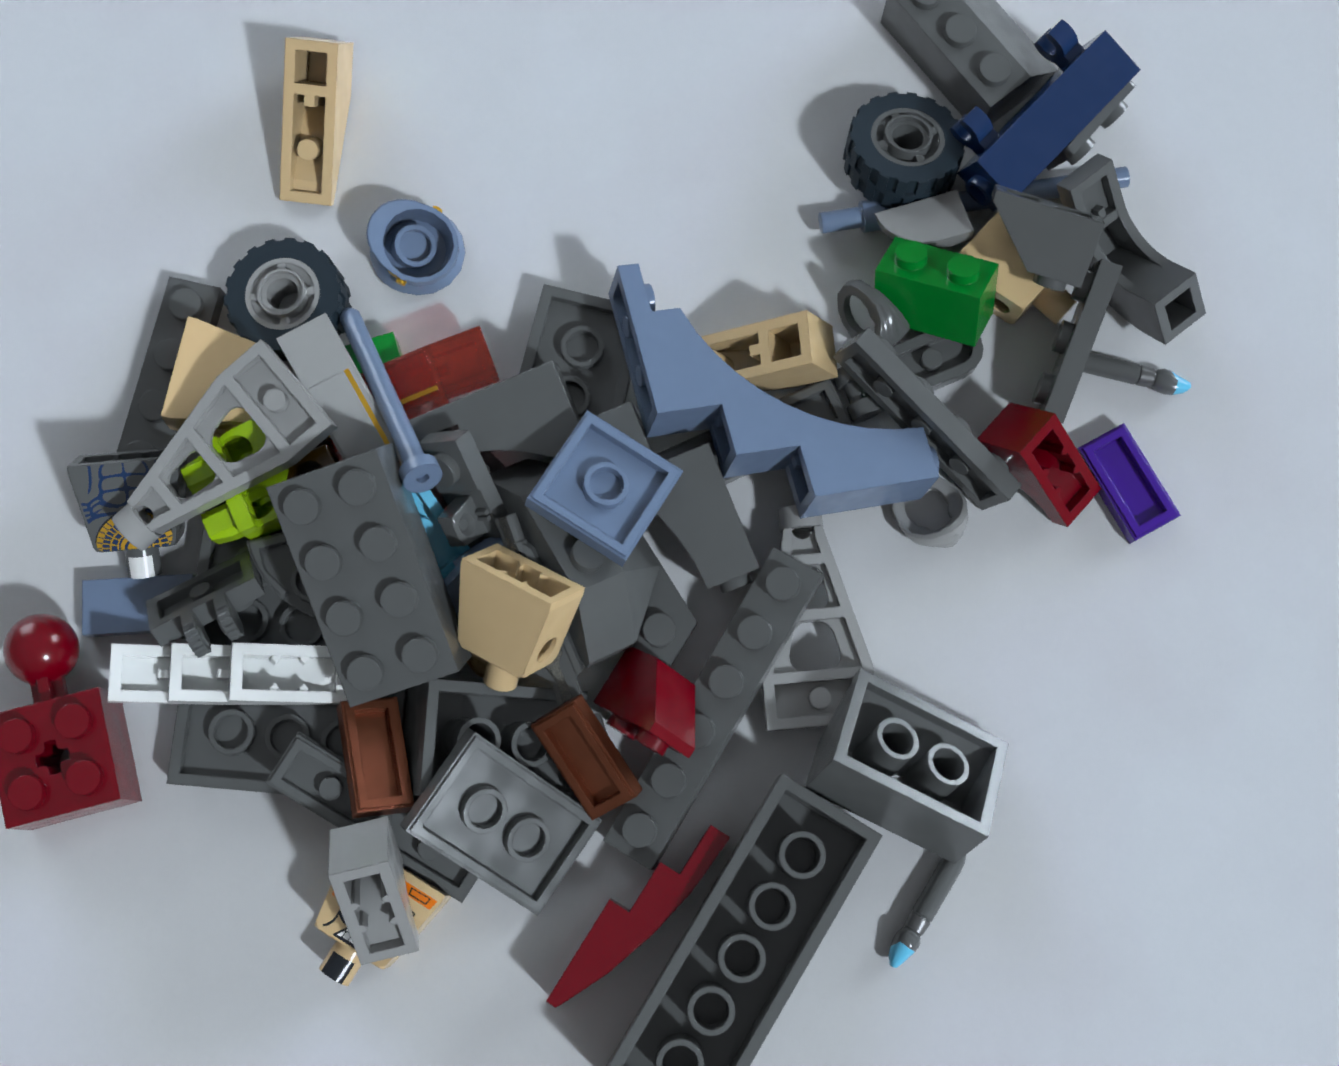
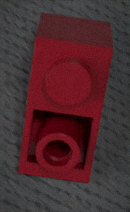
(650, 703)

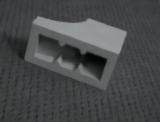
(372, 890)

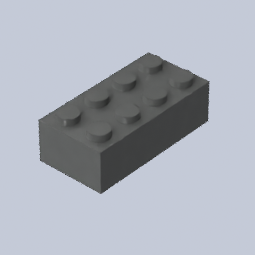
(370, 575)

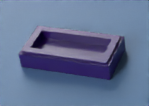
(1128, 483)

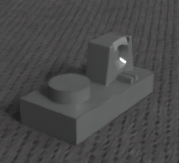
(466, 488)

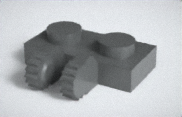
(204, 598)

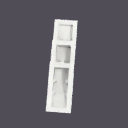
(225, 676)

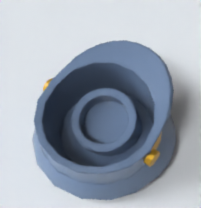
(414, 247)

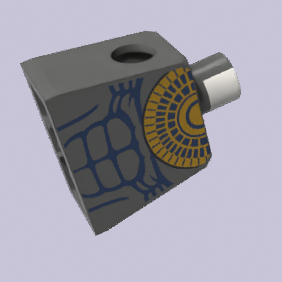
(102, 489)

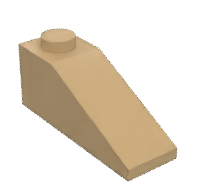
(314, 117)
(779, 351)

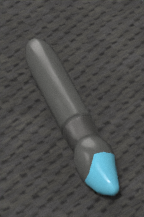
(1160, 380)
(908, 938)

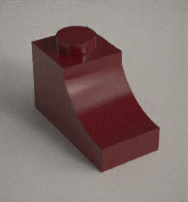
(1042, 460)

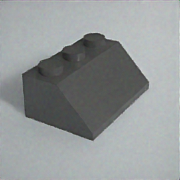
(969, 52)
(909, 767)

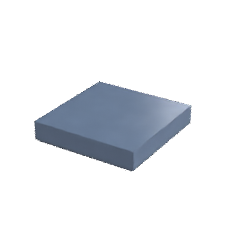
(603, 488)

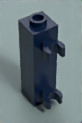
(1050, 119)

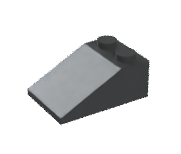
(444, 709)

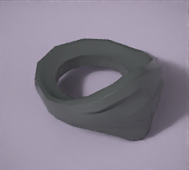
(886, 316)

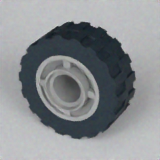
(273, 273)

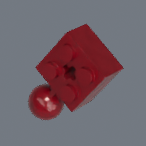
(34, 736)

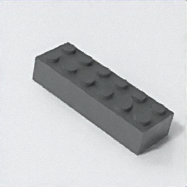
(751, 934)

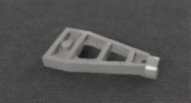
(276, 404)
(811, 697)

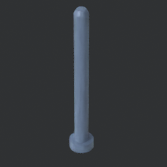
(419, 470)

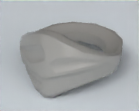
(943, 537)

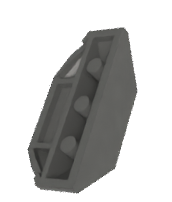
(613, 595)

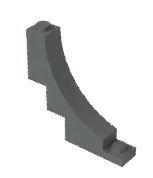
(537, 417)

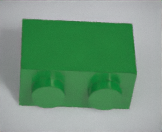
(938, 289)

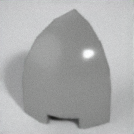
(932, 221)

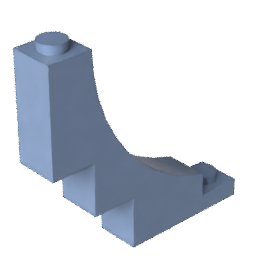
(690, 388)

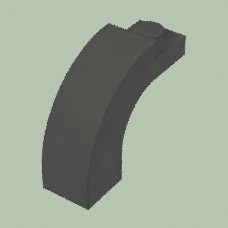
(1151, 289)

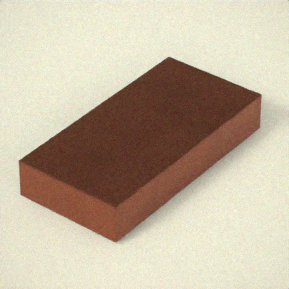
(586, 757)
(375, 758)

